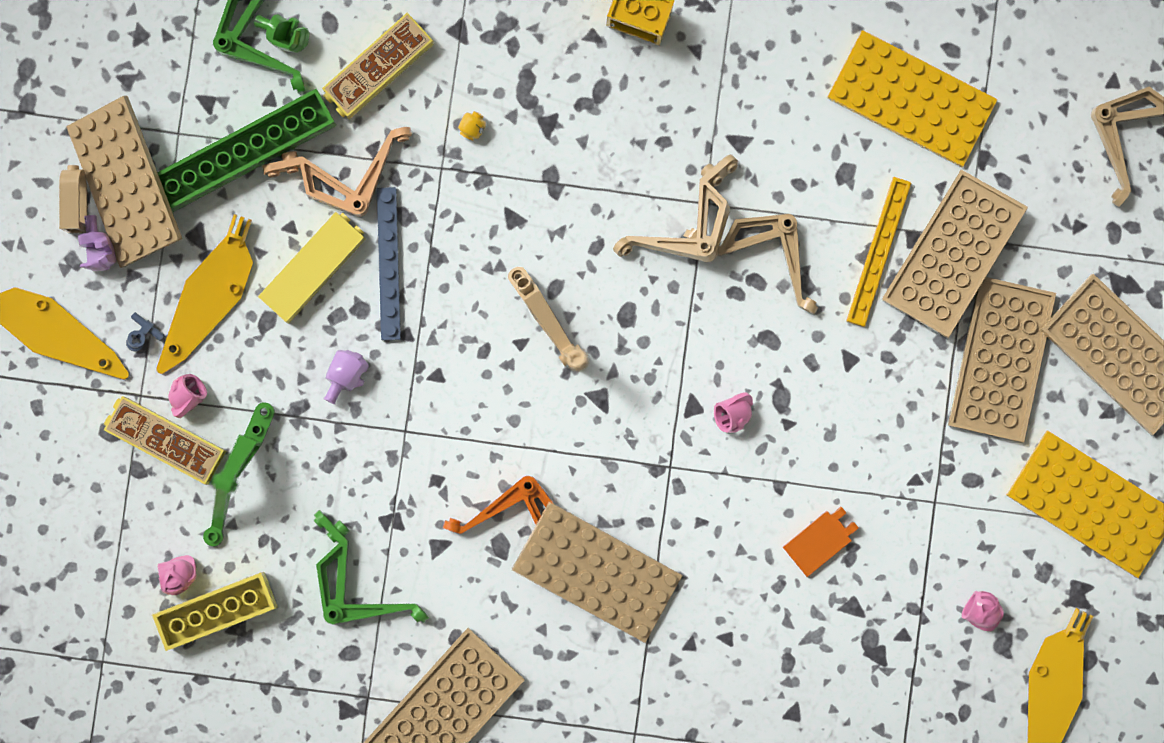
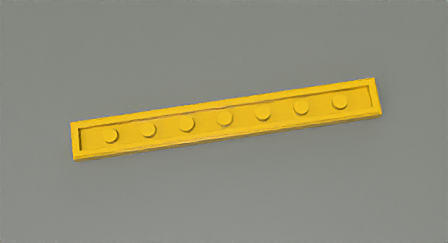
(878, 251)

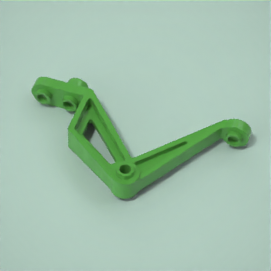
(244, 52)
(240, 456)
(344, 611)

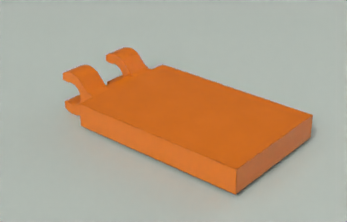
(819, 541)

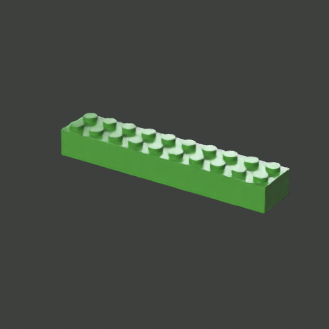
(245, 149)

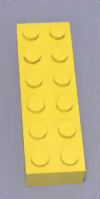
(214, 611)

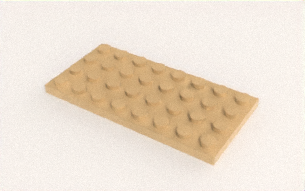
(124, 181)
(954, 253)
(1113, 350)
(1001, 359)
(596, 572)
(452, 696)

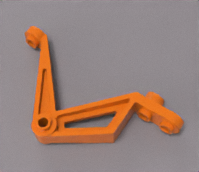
(510, 497)

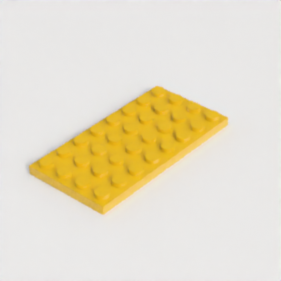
(912, 98)
(1090, 503)

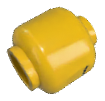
(472, 125)

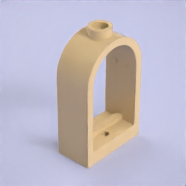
(72, 200)

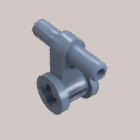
(146, 327)

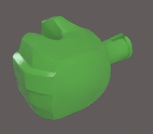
(282, 32)

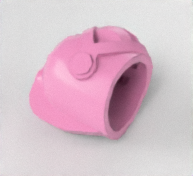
(183, 394)
(736, 411)
(177, 574)
(983, 611)

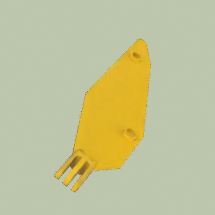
(208, 295)
(55, 333)
(1057, 682)

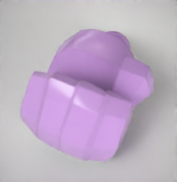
(98, 247)
(344, 373)

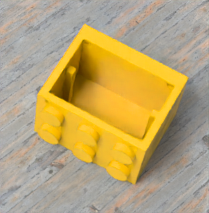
(641, 18)

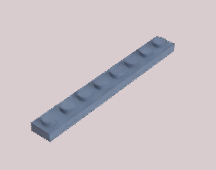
(388, 263)

